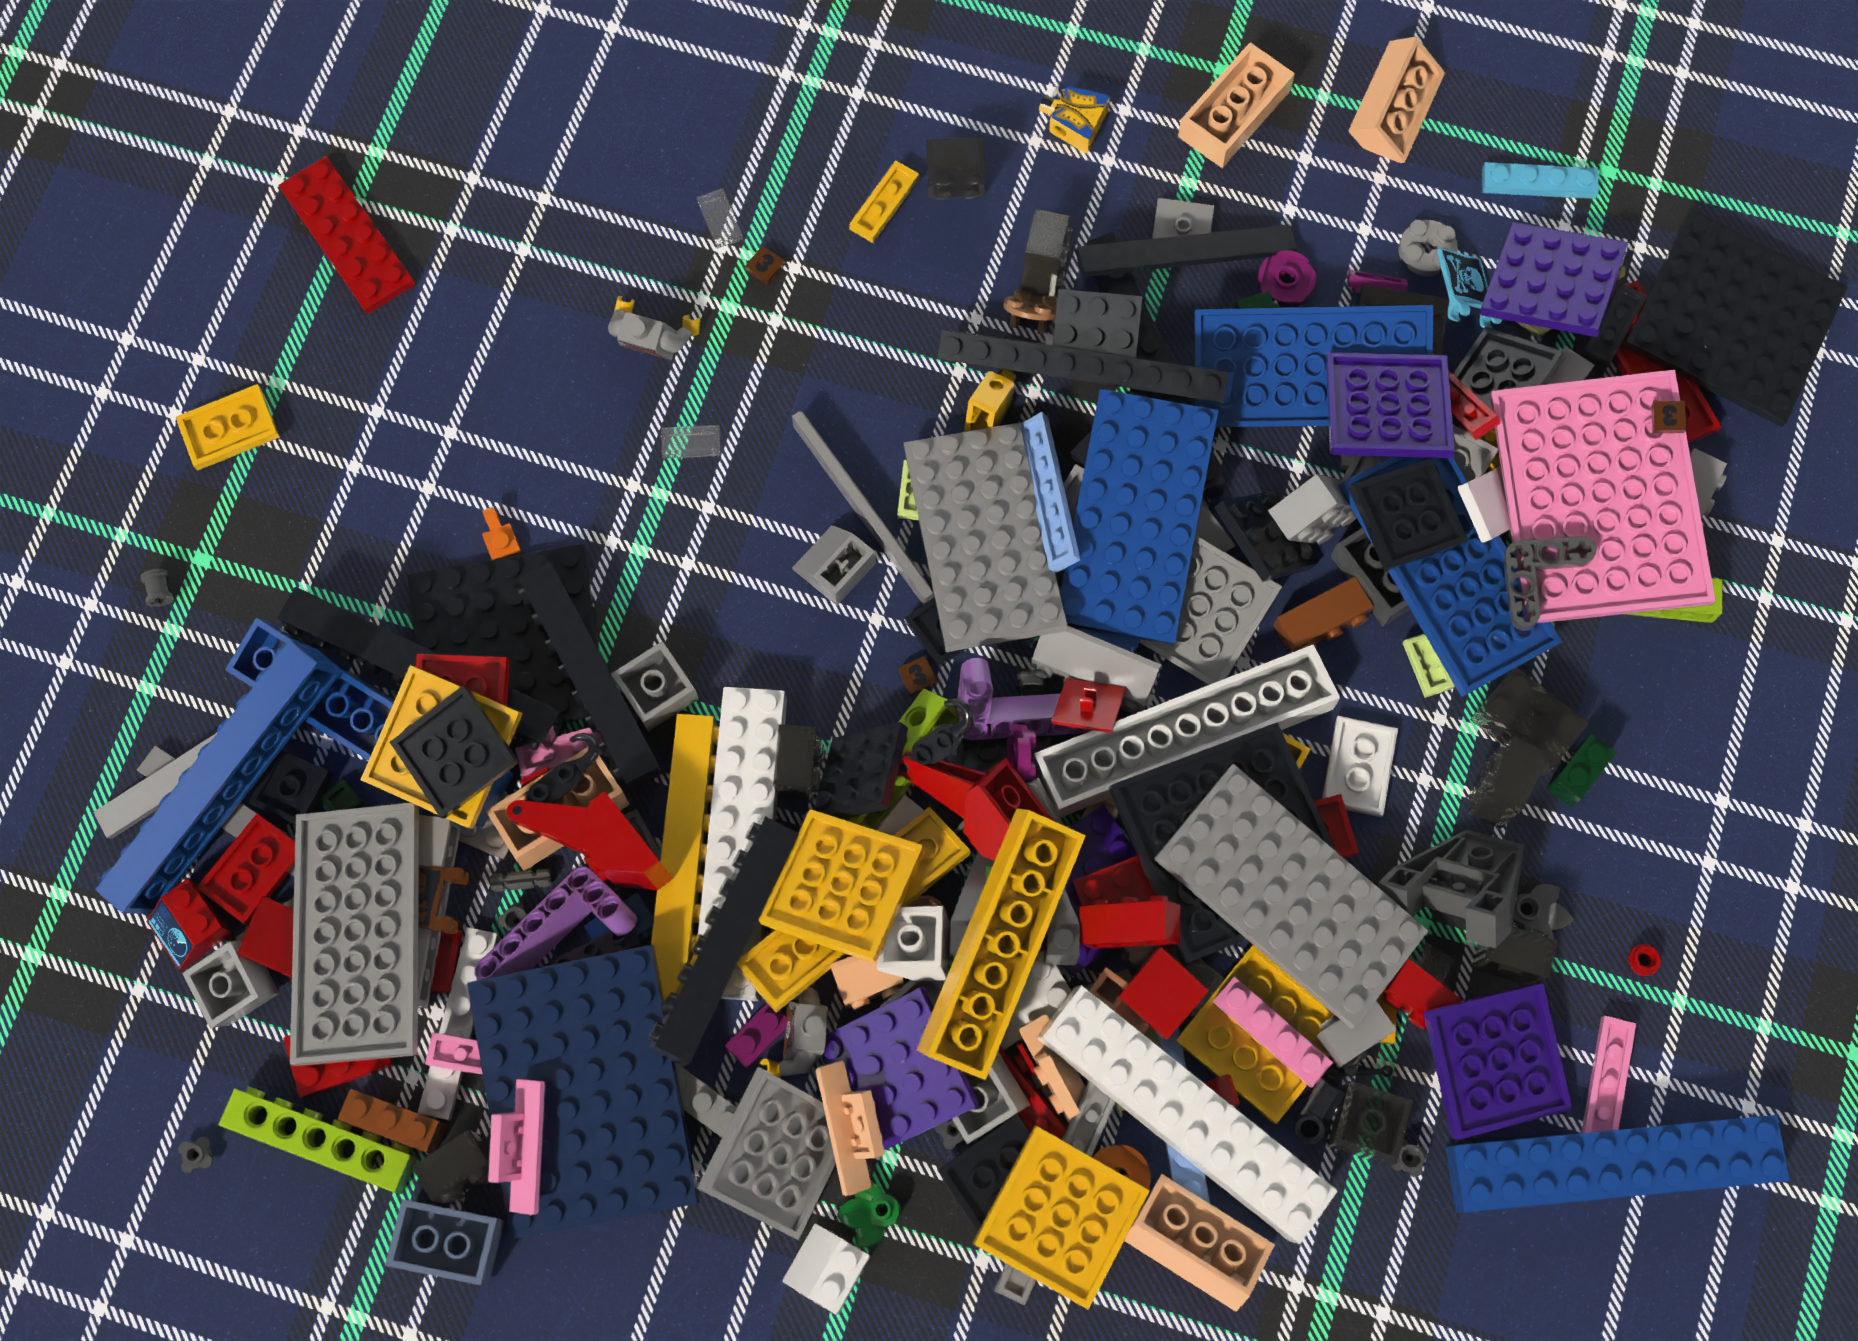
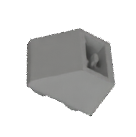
(836, 563)

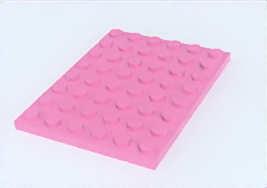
(1589, 467)

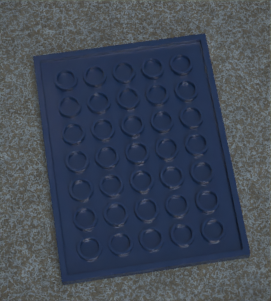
(610, 1104)

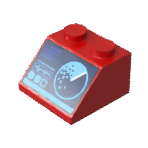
(187, 924)

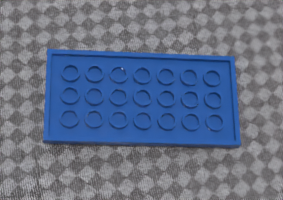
(1283, 354)
(1137, 515)
(1463, 594)

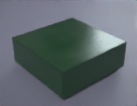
(342, 797)

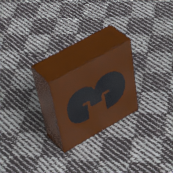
(765, 265)
(1668, 417)
(917, 676)

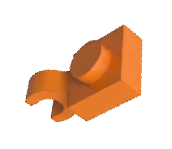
(500, 539)

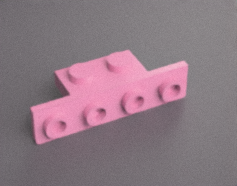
(518, 1147)

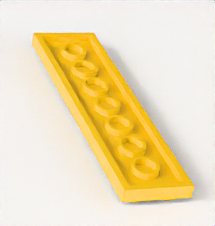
(788, 964)

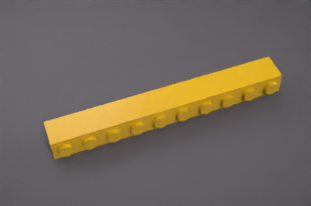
(684, 845)

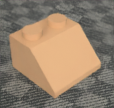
(861, 982)

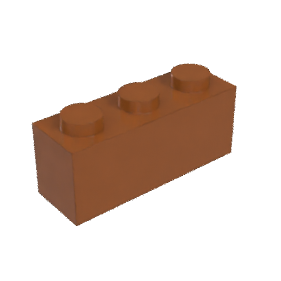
(1324, 616)
(392, 1121)

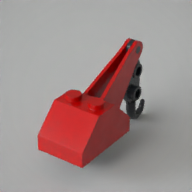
(981, 798)
(597, 831)

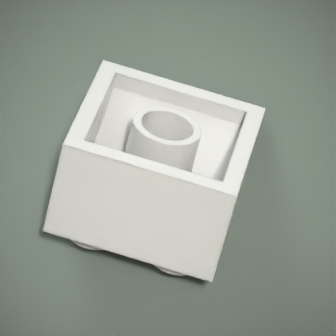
(917, 944)
(826, 1269)

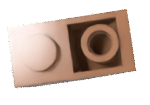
(1107, 989)

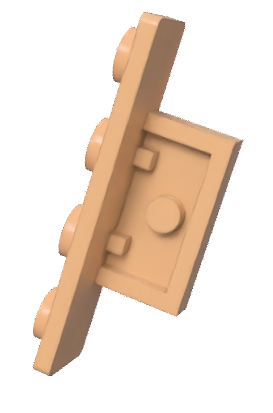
(1052, 1070)
(851, 1127)

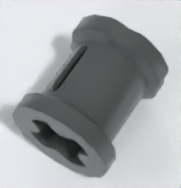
(156, 587)

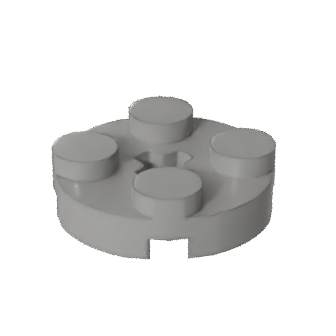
(1425, 232)

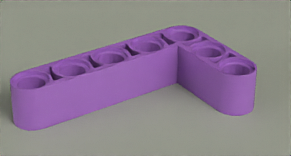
(997, 714)
(553, 920)

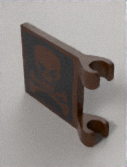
(431, 890)

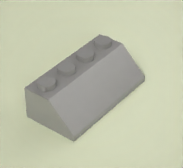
(1090, 659)

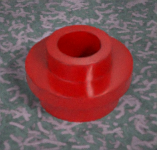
(1652, 956)

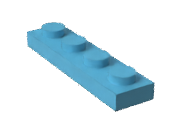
(1540, 180)

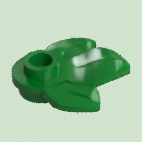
(865, 1216)

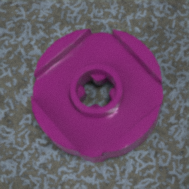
(1300, 272)
(1019, 751)

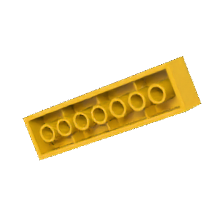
(1001, 943)

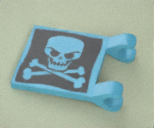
(1464, 284)

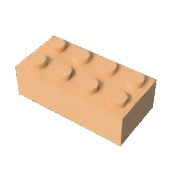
(1236, 105)

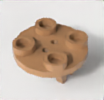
(1031, 307)

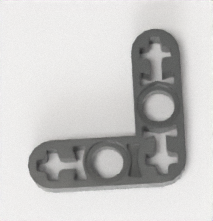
(1535, 561)

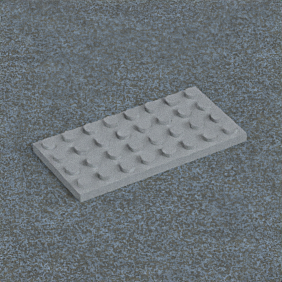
(983, 537)
(1218, 610)
(1292, 896)
(355, 935)

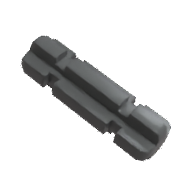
(520, 880)

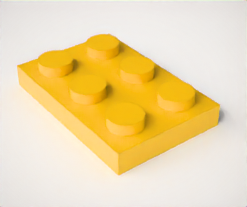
(227, 427)

